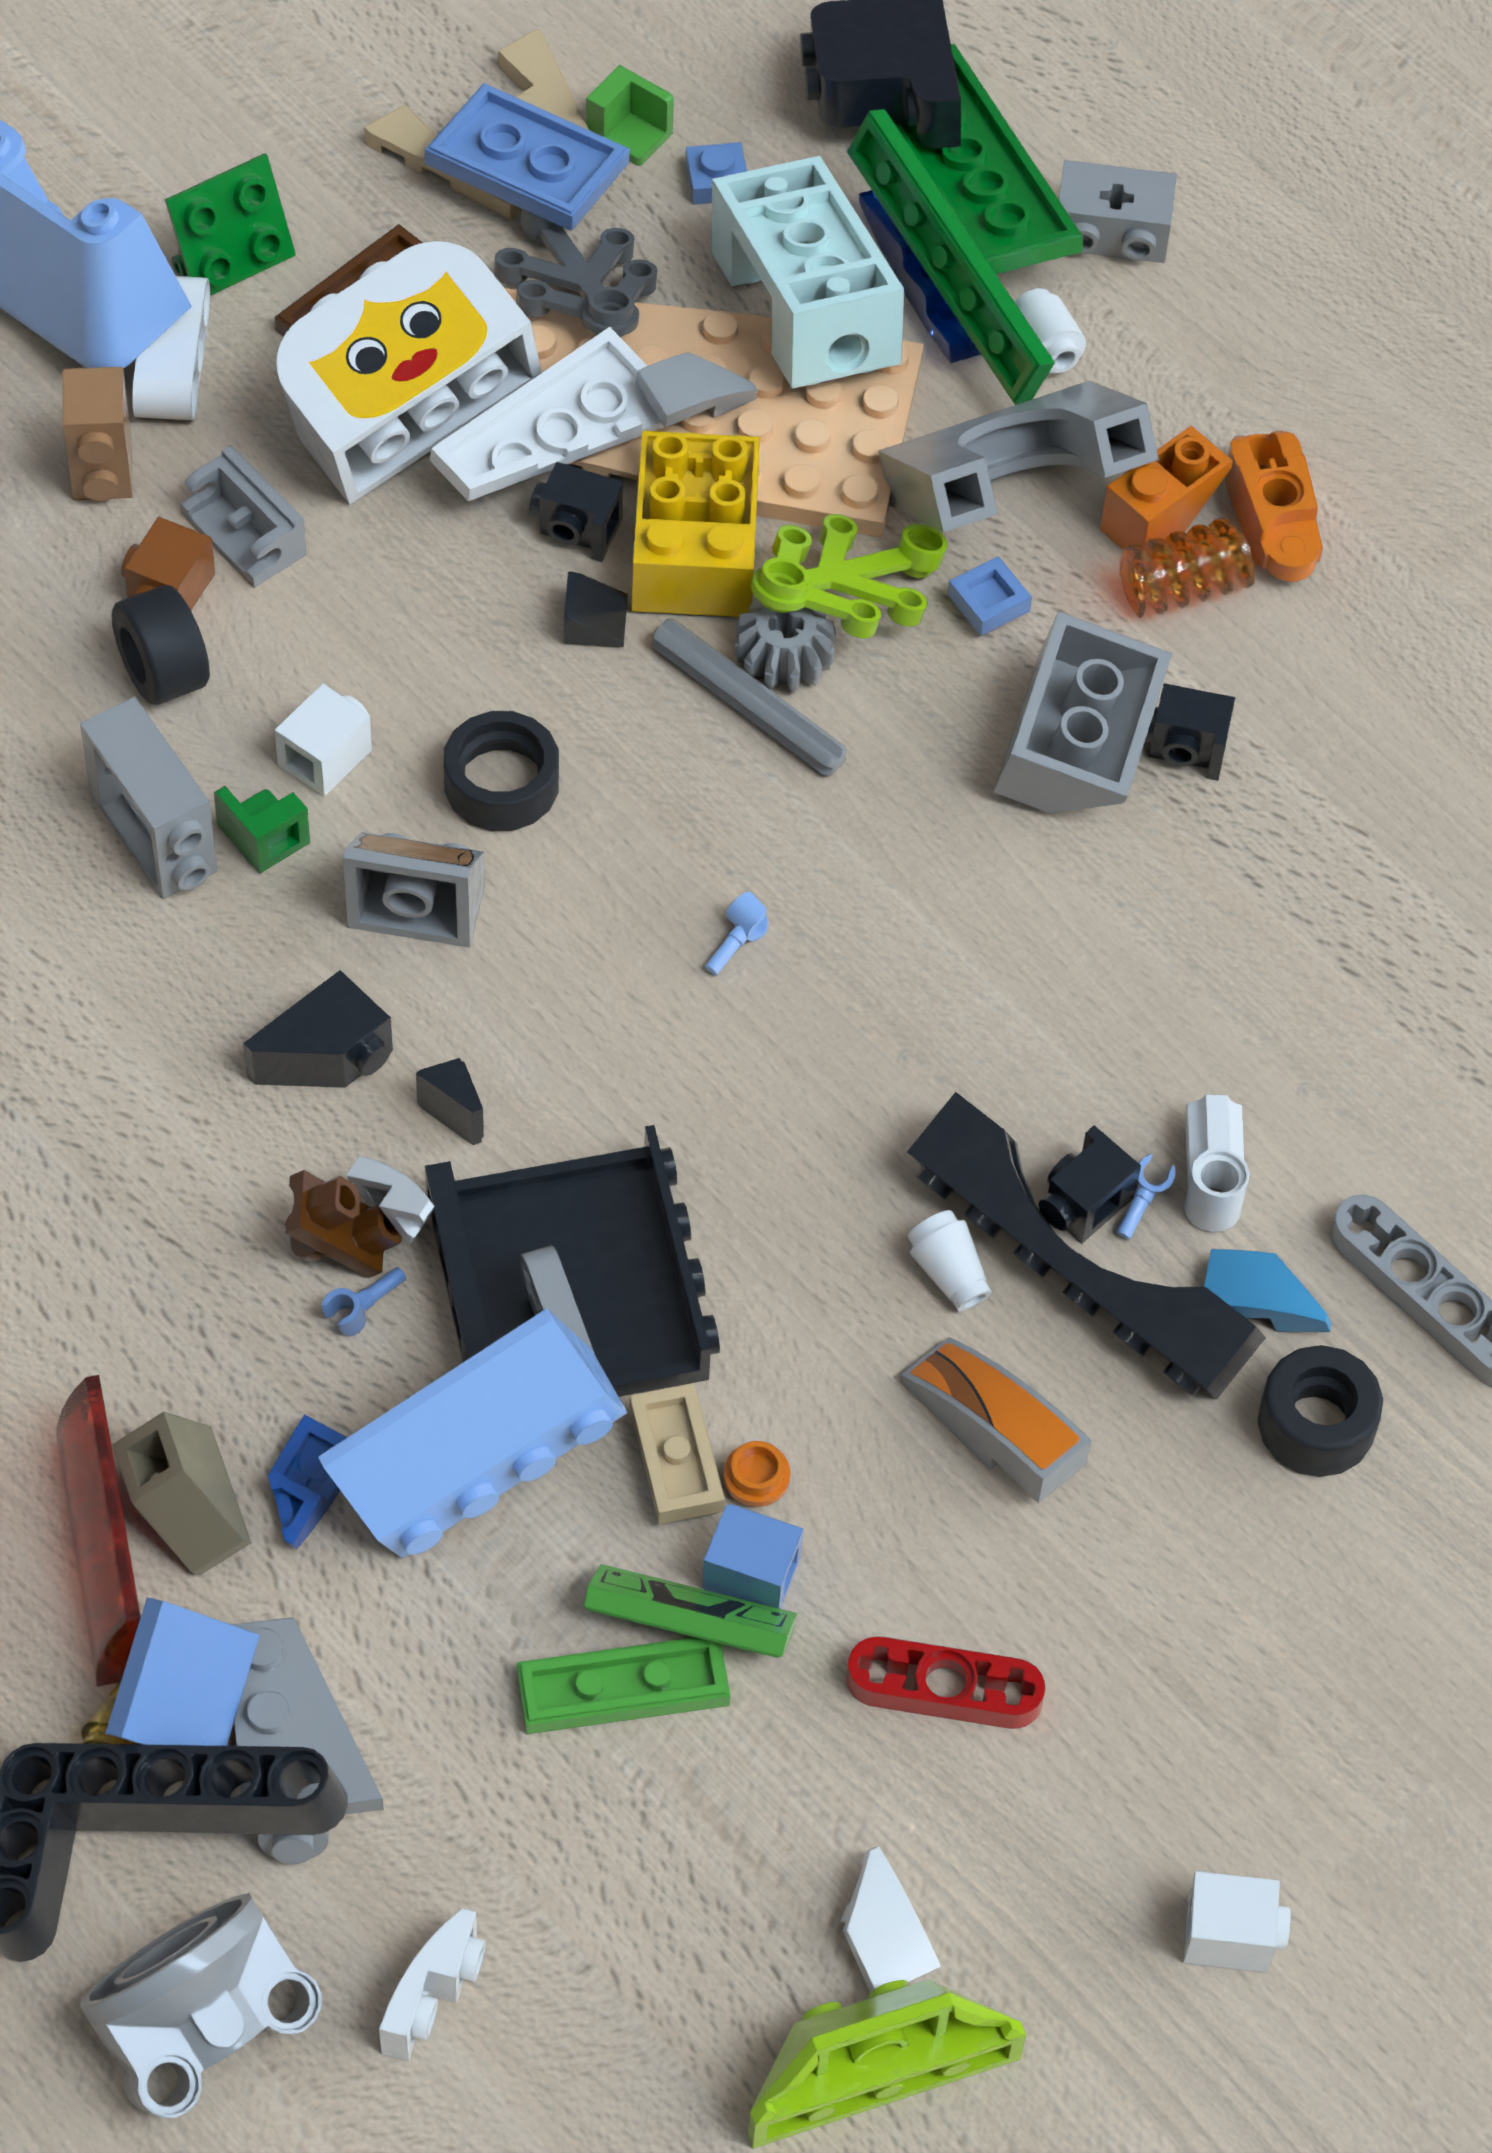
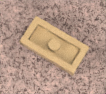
(676, 1453)

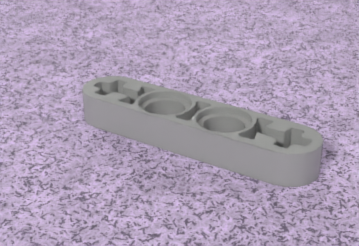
(1419, 1298)

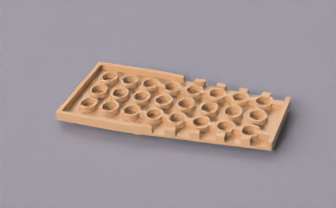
(813, 438)

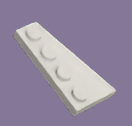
(559, 416)

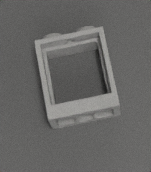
(149, 797)

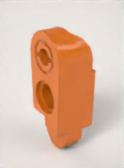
(1275, 503)

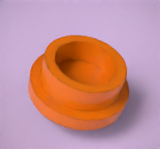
(756, 1474)

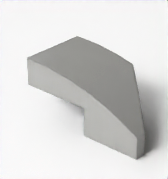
(691, 385)

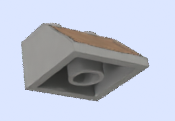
(413, 888)

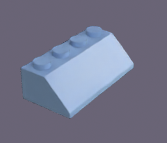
(474, 1434)

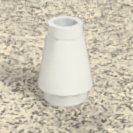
(950, 1259)

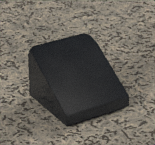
(594, 612)
(451, 1098)

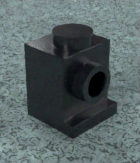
(579, 508)
(1191, 728)
(1090, 1186)

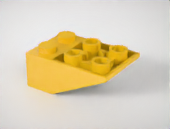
(695, 523)

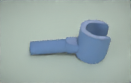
(359, 1301)

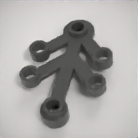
(599, 305)

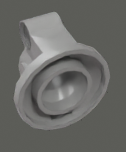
(196, 2000)

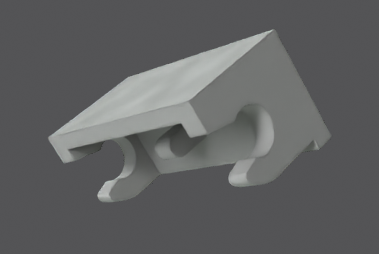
(244, 517)

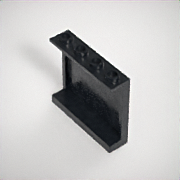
(617, 1248)

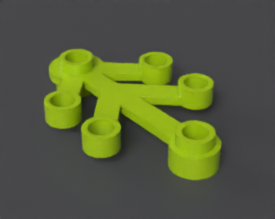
(787, 586)

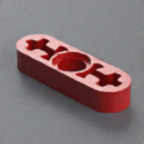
(969, 1664)

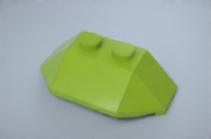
(877, 2054)

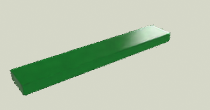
(950, 257)

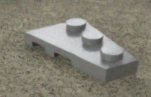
(292, 1707)

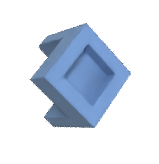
(752, 1557)

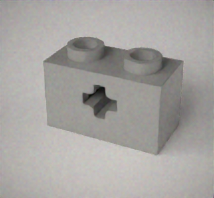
(1119, 209)

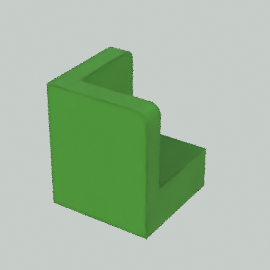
(631, 113)

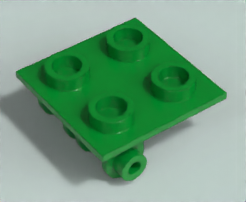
(230, 225)

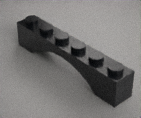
(1185, 1325)

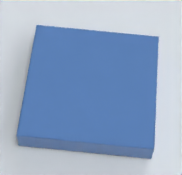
(182, 1678)

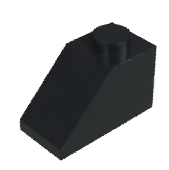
(322, 1039)

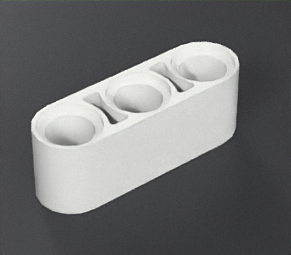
(171, 367)

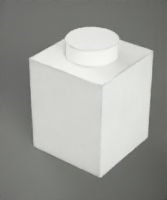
(324, 739)
(1234, 1922)

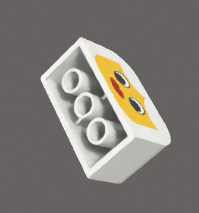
(402, 362)

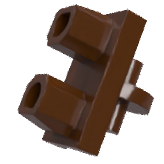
(336, 1224)

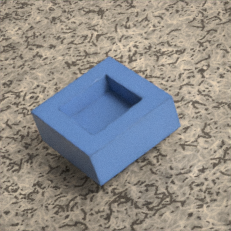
(711, 162)
(989, 596)

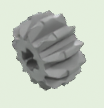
(784, 645)

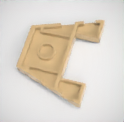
(531, 67)

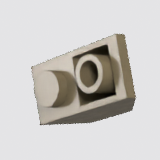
(183, 1489)

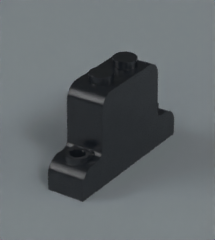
(887, 59)

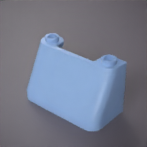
(83, 282)

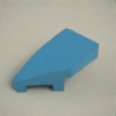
(1264, 1287)

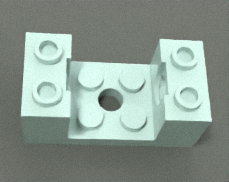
(828, 282)

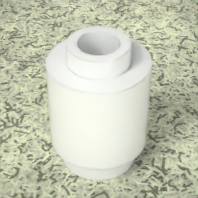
(1053, 327)

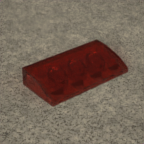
(98, 1530)

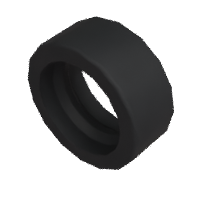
(501, 808)

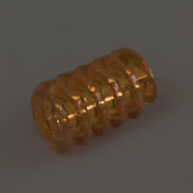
(1186, 563)

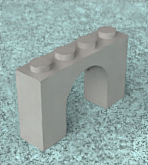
(950, 471)

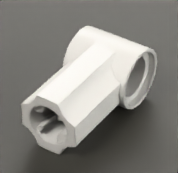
(1215, 1162)

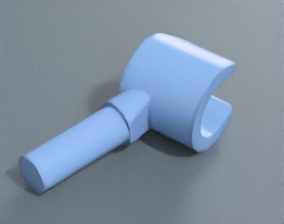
(750, 924)
(1142, 1197)

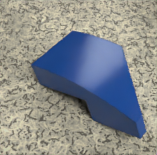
(301, 1482)

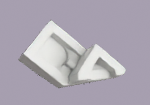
(395, 1192)
(884, 1927)

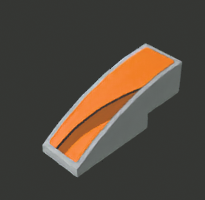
(999, 1417)

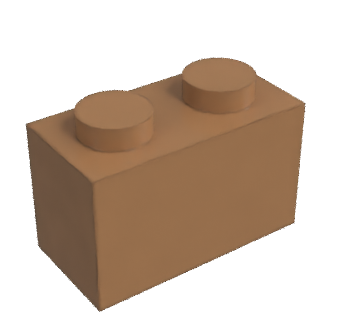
(97, 433)

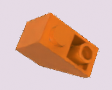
(1164, 493)

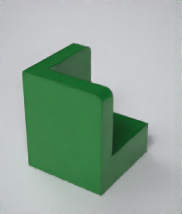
(263, 826)

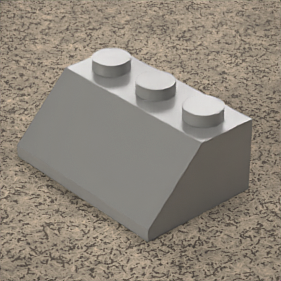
(1082, 718)

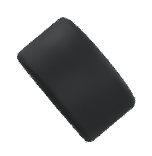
(160, 644)
(1327, 1375)

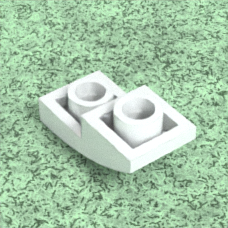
(436, 1971)

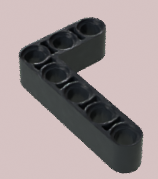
(138, 1805)

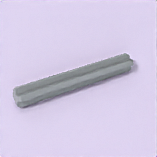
(749, 697)

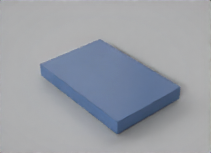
(527, 156)

